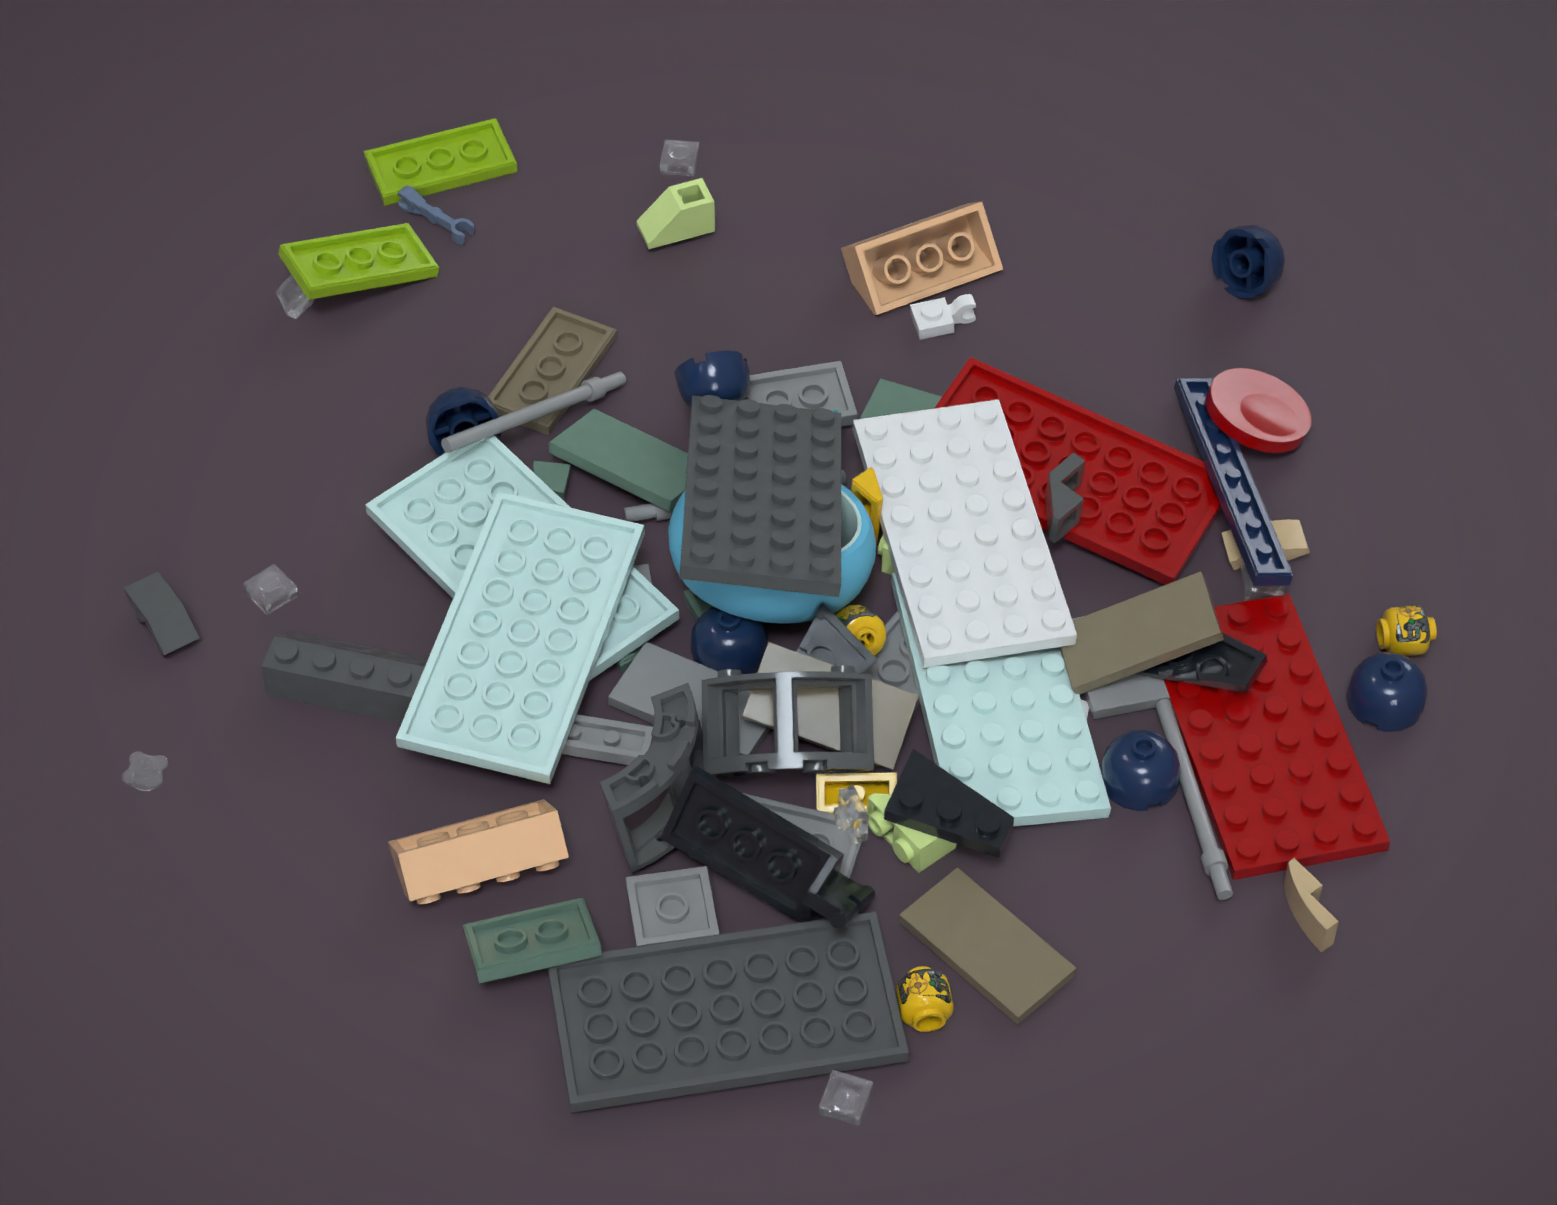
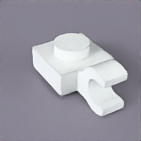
(937, 318)

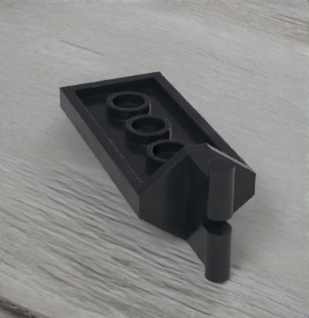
(763, 852)

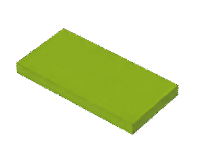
(441, 160)
(358, 261)

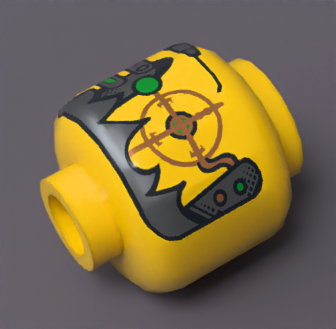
(864, 626)
(1405, 630)
(924, 999)

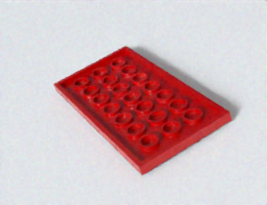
(1140, 496)
(1276, 757)

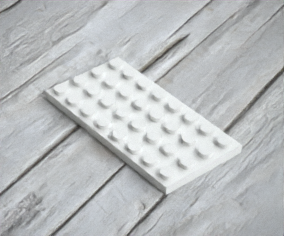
(964, 534)

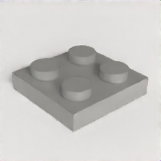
(671, 906)

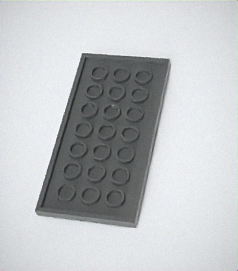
(763, 496)
(726, 1012)

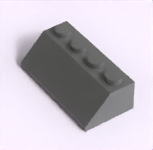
(341, 675)

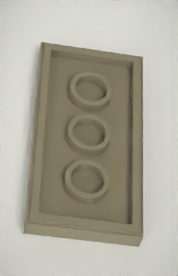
(552, 362)
(1141, 633)
(820, 707)
(987, 945)

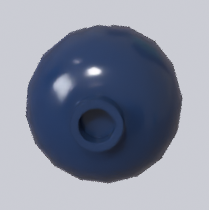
(1248, 260)
(721, 375)
(455, 412)
(728, 641)
(1387, 691)
(1140, 770)

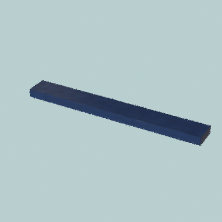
(1234, 489)

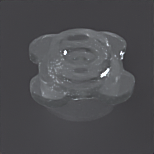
(147, 779)

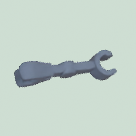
(414, 203)

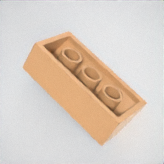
(923, 258)
(478, 851)

